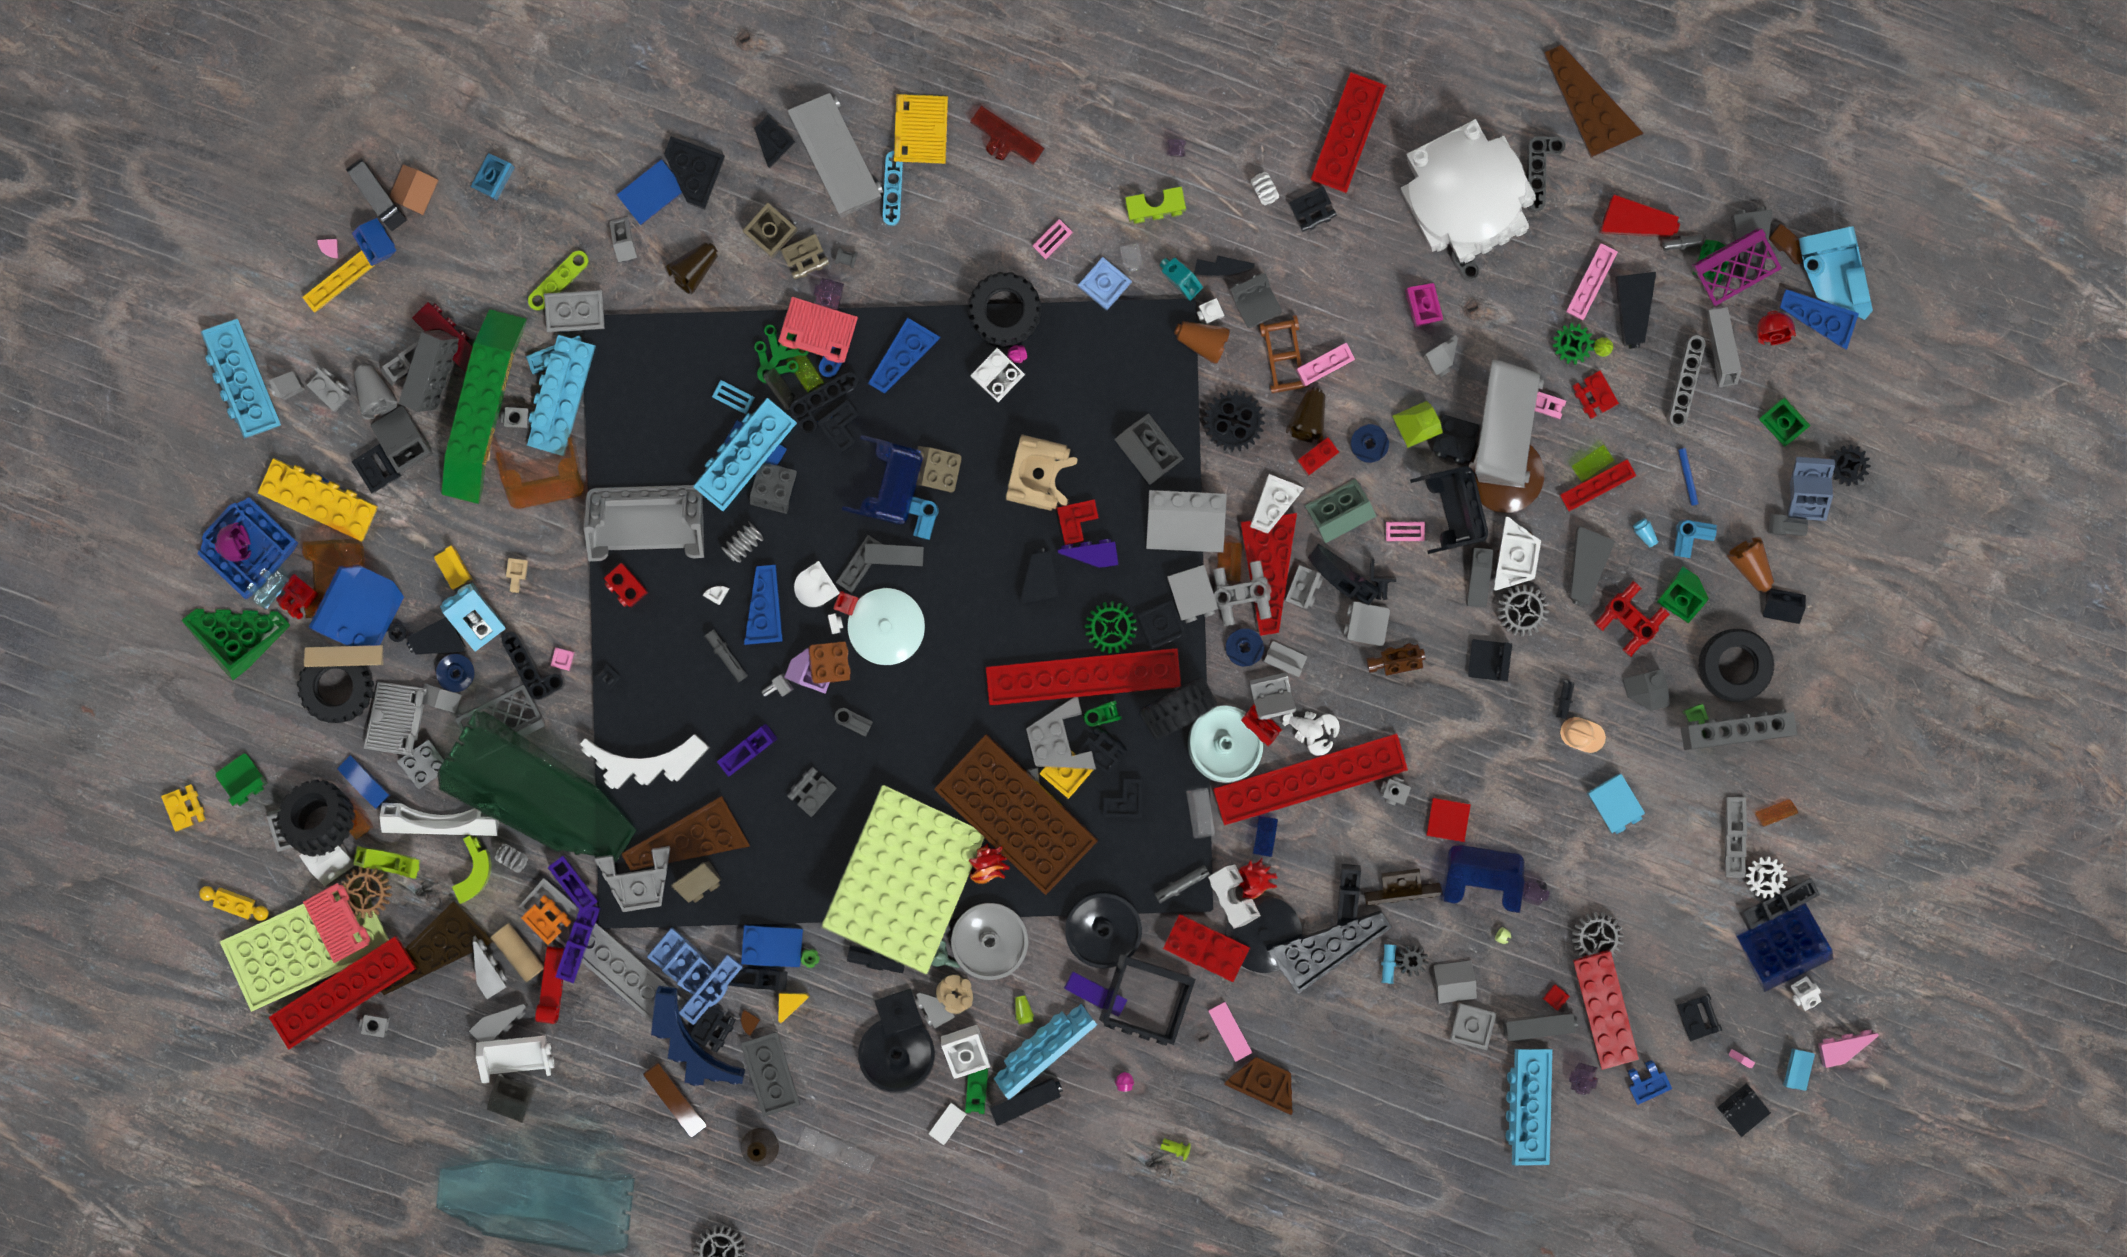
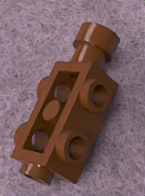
(1398, 660)

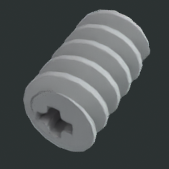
(743, 542)

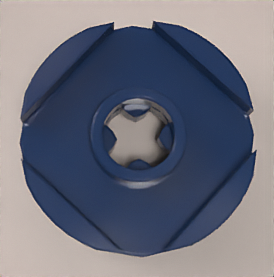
(1360, 449)
(1240, 637)

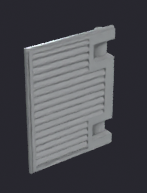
(395, 718)

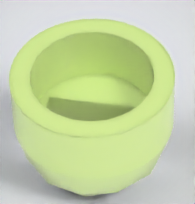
(1502, 935)

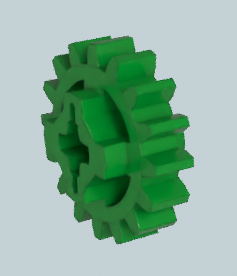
(1576, 352)

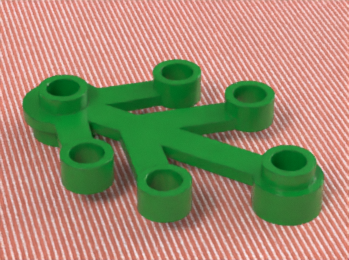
(779, 353)

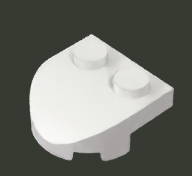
(814, 586)

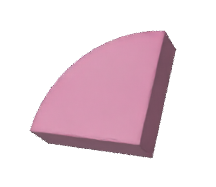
(329, 247)
(1742, 1059)

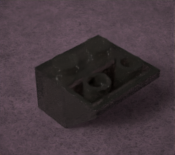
(511, 1097)

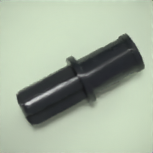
(1565, 699)

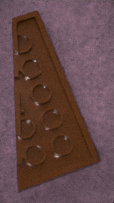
(1592, 109)
(698, 834)

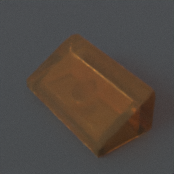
(1231, 560)
(1776, 813)

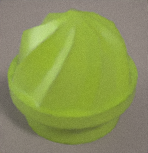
(1603, 347)

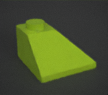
(1418, 423)

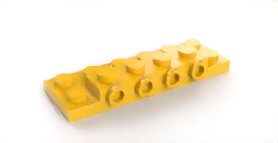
(318, 499)

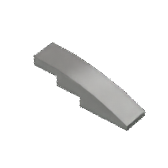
(1735, 837)

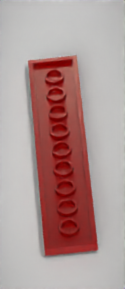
(1083, 676)
(1310, 779)

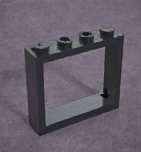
(1178, 1012)

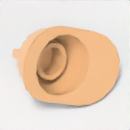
(1582, 734)

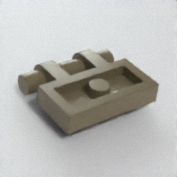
(801, 251)

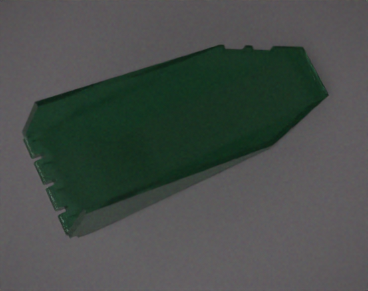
(531, 791)

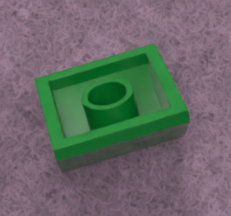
(1784, 421)

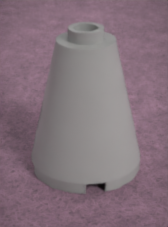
(373, 393)

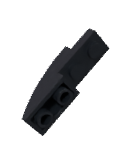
(1338, 574)

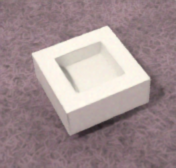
(835, 623)

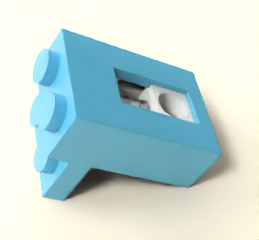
(463, 604)

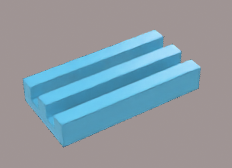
(748, 404)

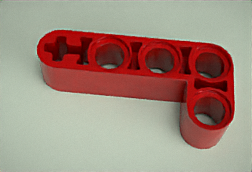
(551, 988)

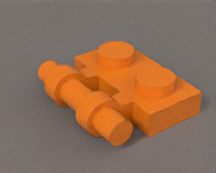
(542, 924)

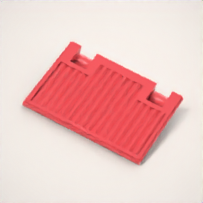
(818, 329)
(336, 922)

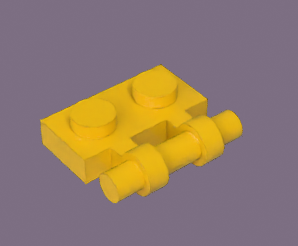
(178, 809)

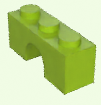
(1139, 210)

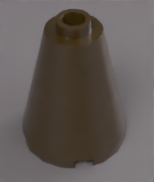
(692, 267)
(1309, 417)
(762, 1140)

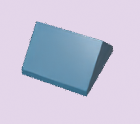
(492, 176)

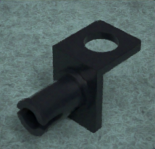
(1382, 581)

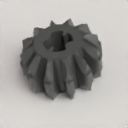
(1418, 959)

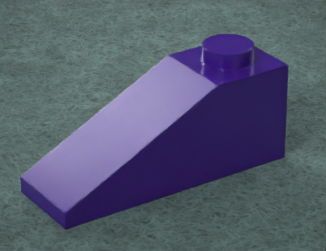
(572, 884)

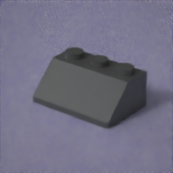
(1149, 449)

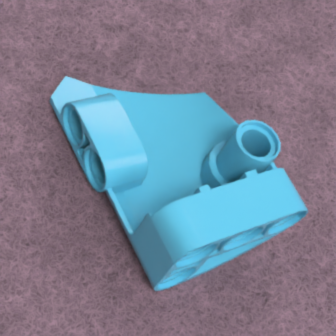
(1840, 271)

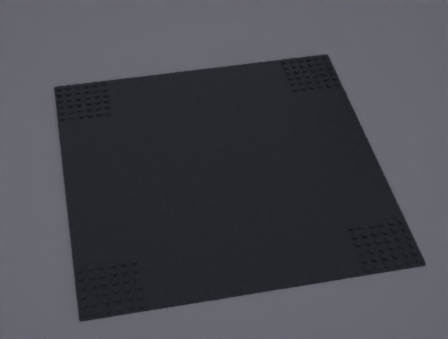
(1081, 387)

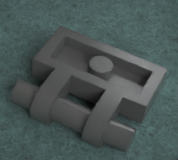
(816, 795)

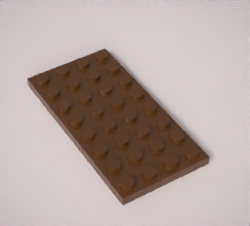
(1016, 814)

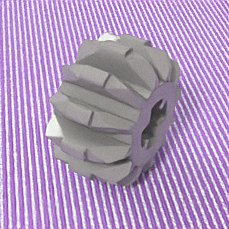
(511, 858)

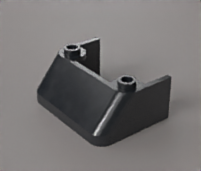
(1461, 507)

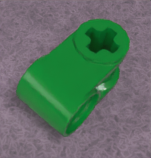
(1103, 714)

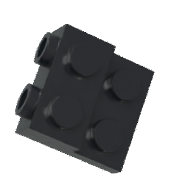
(1456, 440)

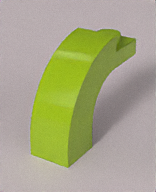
(386, 861)
(480, 873)

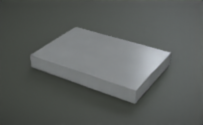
(574, 311)

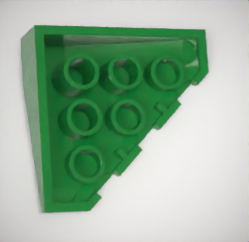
(235, 638)

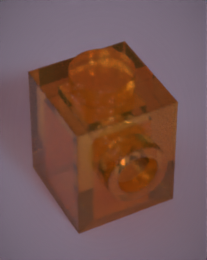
(361, 825)

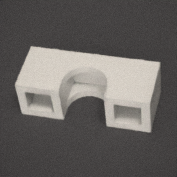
(1225, 884)

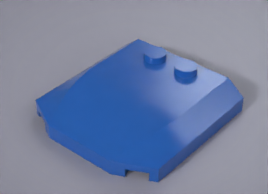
(268, 546)
(357, 607)

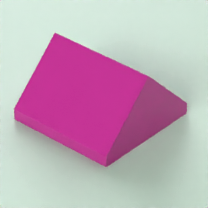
(1424, 304)

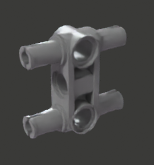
(1242, 593)

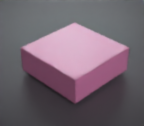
(562, 659)

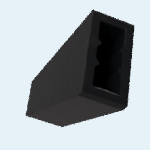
(1634, 305)
(1025, 1101)

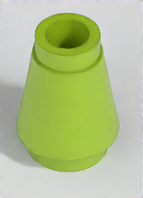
(1023, 1010)

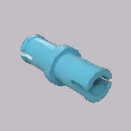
(1388, 963)

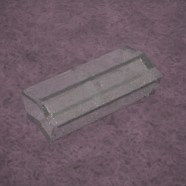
(1200, 813)

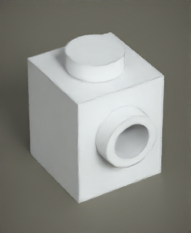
(1210, 312)

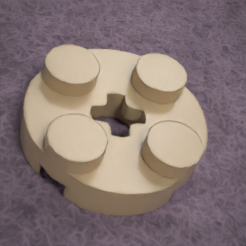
(963, 990)

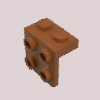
(829, 662)

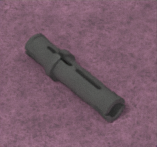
(729, 660)
(1181, 884)

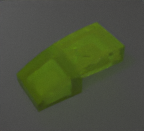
(806, 373)
(1593, 463)

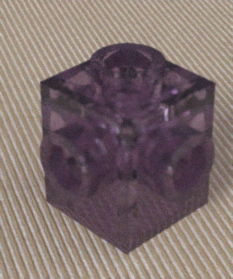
(828, 293)
(1583, 1078)

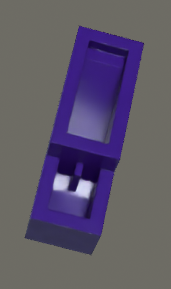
(747, 750)
(1093, 992)

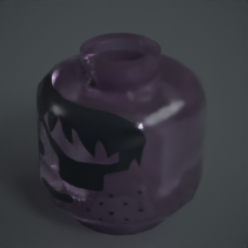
(1535, 892)

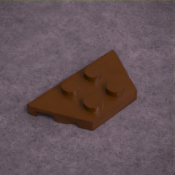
(1265, 1083)

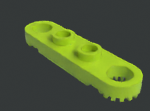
(559, 279)

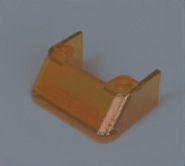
(565, 486)

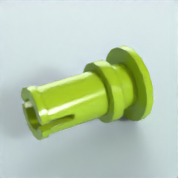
(1176, 1148)

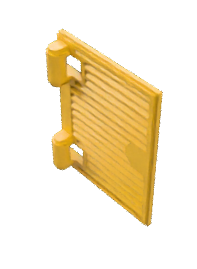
(921, 128)

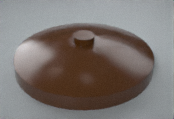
(1509, 498)

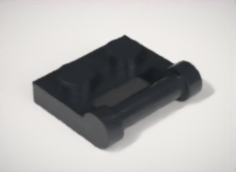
(370, 471)
(1693, 1020)

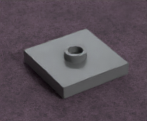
(1473, 1026)

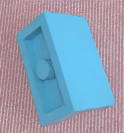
(1799, 1069)

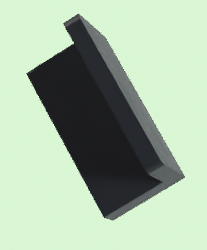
(1784, 606)

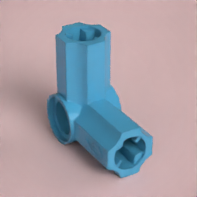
(925, 522)
(1698, 530)

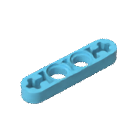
(892, 188)

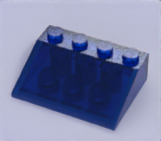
(1785, 947)

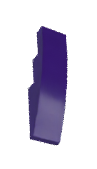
(577, 944)

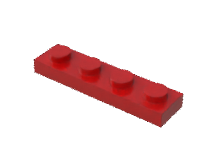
(1597, 485)

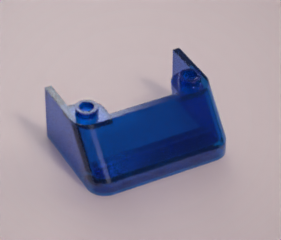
(897, 484)

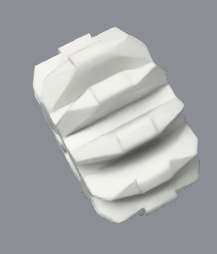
(1264, 188)

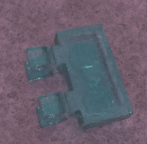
(271, 590)

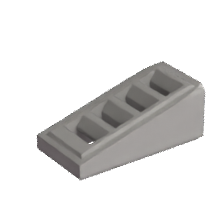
(280, 847)

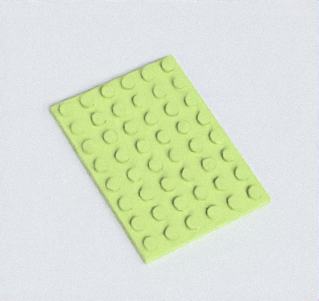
(903, 880)

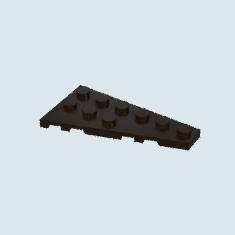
(441, 943)

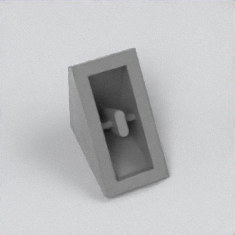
(441, 698)

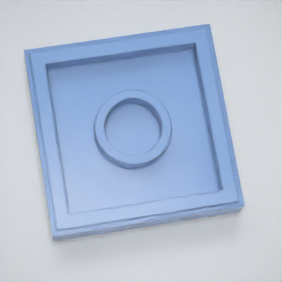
(1104, 283)

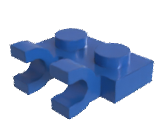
(1649, 1087)

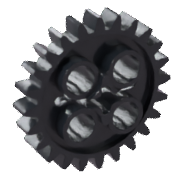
(1228, 437)

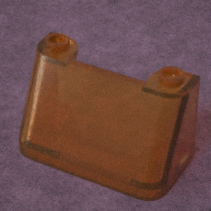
(326, 558)

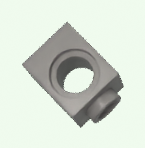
(524, 417)
(383, 1023)

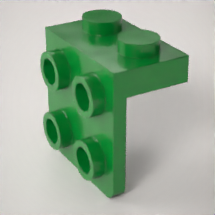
(241, 780)

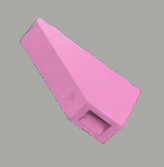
(1842, 1050)

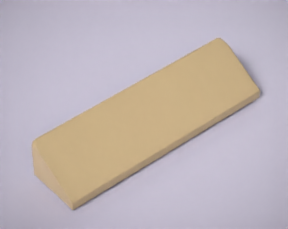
(343, 656)

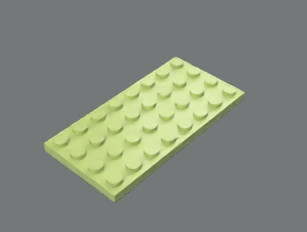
(290, 954)

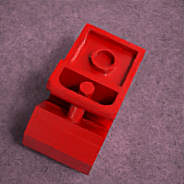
(1206, 948)

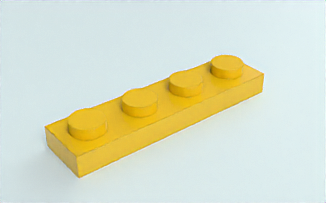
(337, 282)

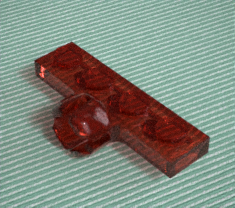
(1005, 137)

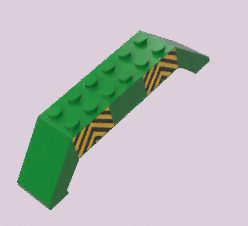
(480, 405)

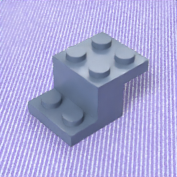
(1811, 488)

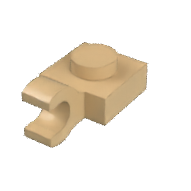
(516, 571)

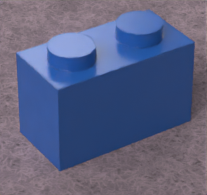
(374, 241)

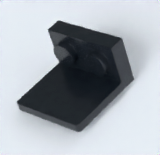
(1490, 660)

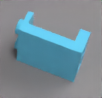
(1616, 803)

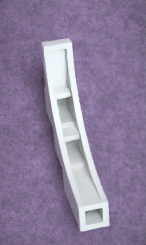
(646, 770)

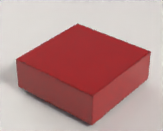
(845, 603)
(1556, 997)

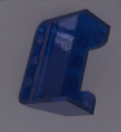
(1484, 870)

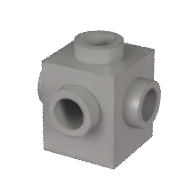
(1400, 796)

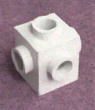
(1806, 993)

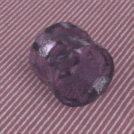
(1176, 147)

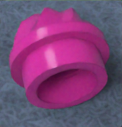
(1017, 354)
(1124, 1082)

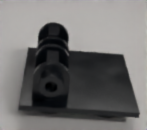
(1743, 1110)

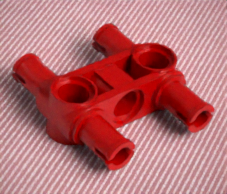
(1631, 619)

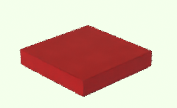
(1448, 820)

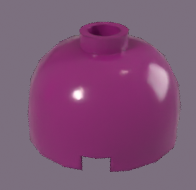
(233, 543)

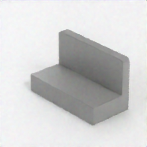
(1285, 659)

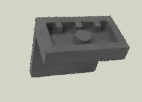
(773, 487)

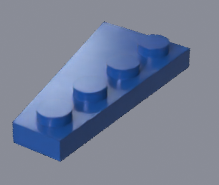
(1826, 319)
(903, 353)
(764, 613)

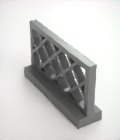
(524, 728)

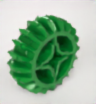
(1097, 616)

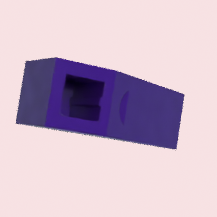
(1096, 555)

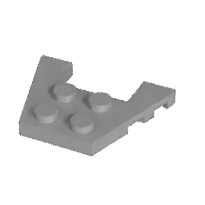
(1050, 740)
(637, 888)

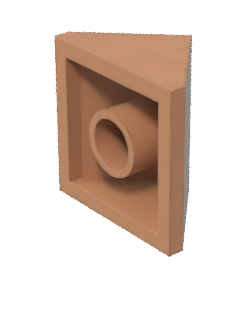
(413, 189)

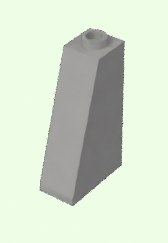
(1723, 347)

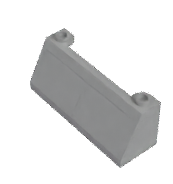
(835, 154)

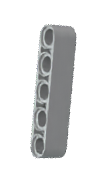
(1692, 374)

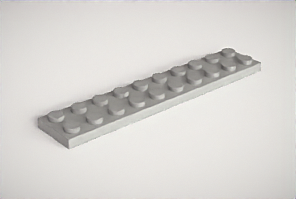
(605, 955)

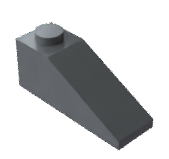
(1479, 577)

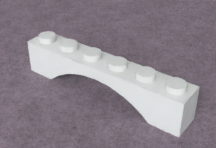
(402, 819)

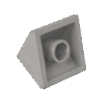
(1455, 981)

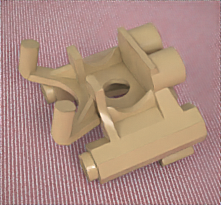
(1042, 454)

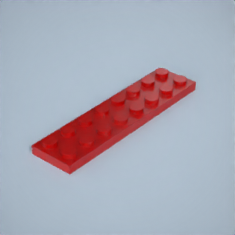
(342, 992)

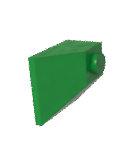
(1684, 595)

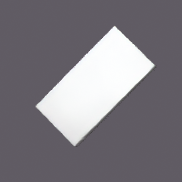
(947, 1123)

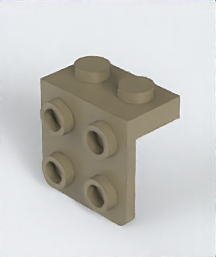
(938, 469)

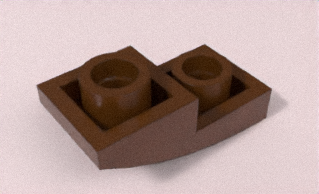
(1788, 242)

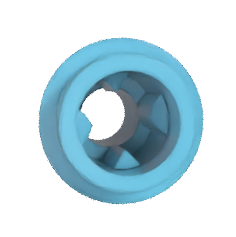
(1645, 531)

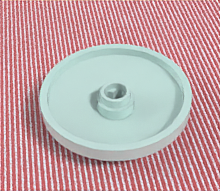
(886, 626)
(1223, 745)

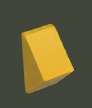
(789, 1003)

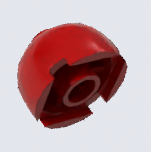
(1775, 328)

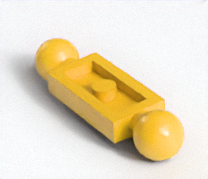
(233, 903)

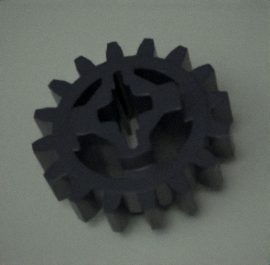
(1851, 473)

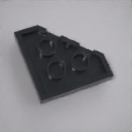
(694, 170)

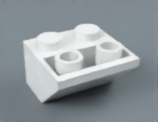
(997, 375)

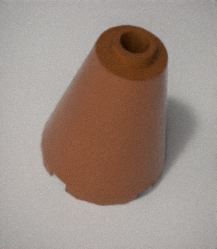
(1203, 339)
(1753, 563)

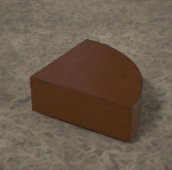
(749, 1022)

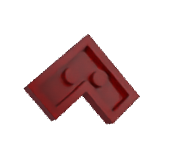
(1070, 519)

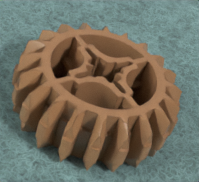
(367, 883)

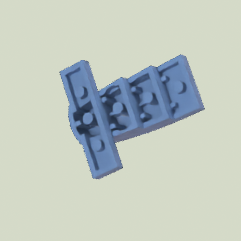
(693, 972)

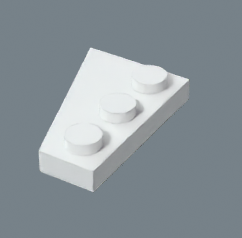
(1274, 502)

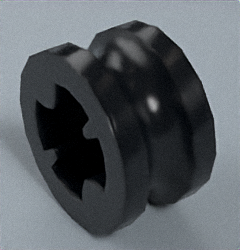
(401, 629)

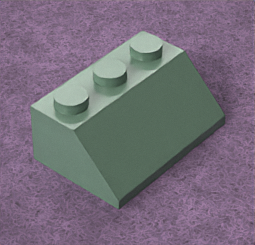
(1340, 510)

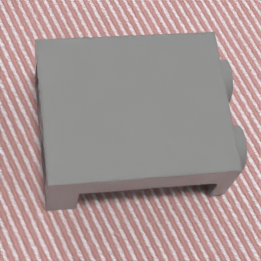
(1193, 593)

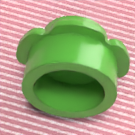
(810, 963)

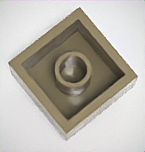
(770, 230)

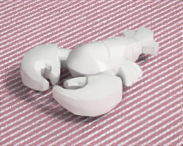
(1313, 730)

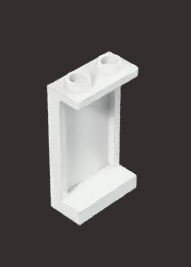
(513, 1056)

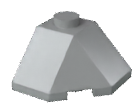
(1441, 357)

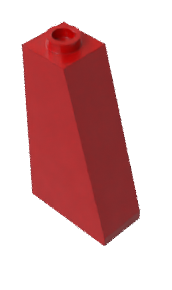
(1636, 219)

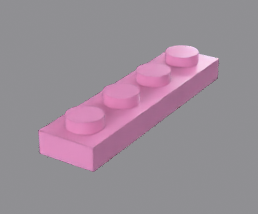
(1591, 281)

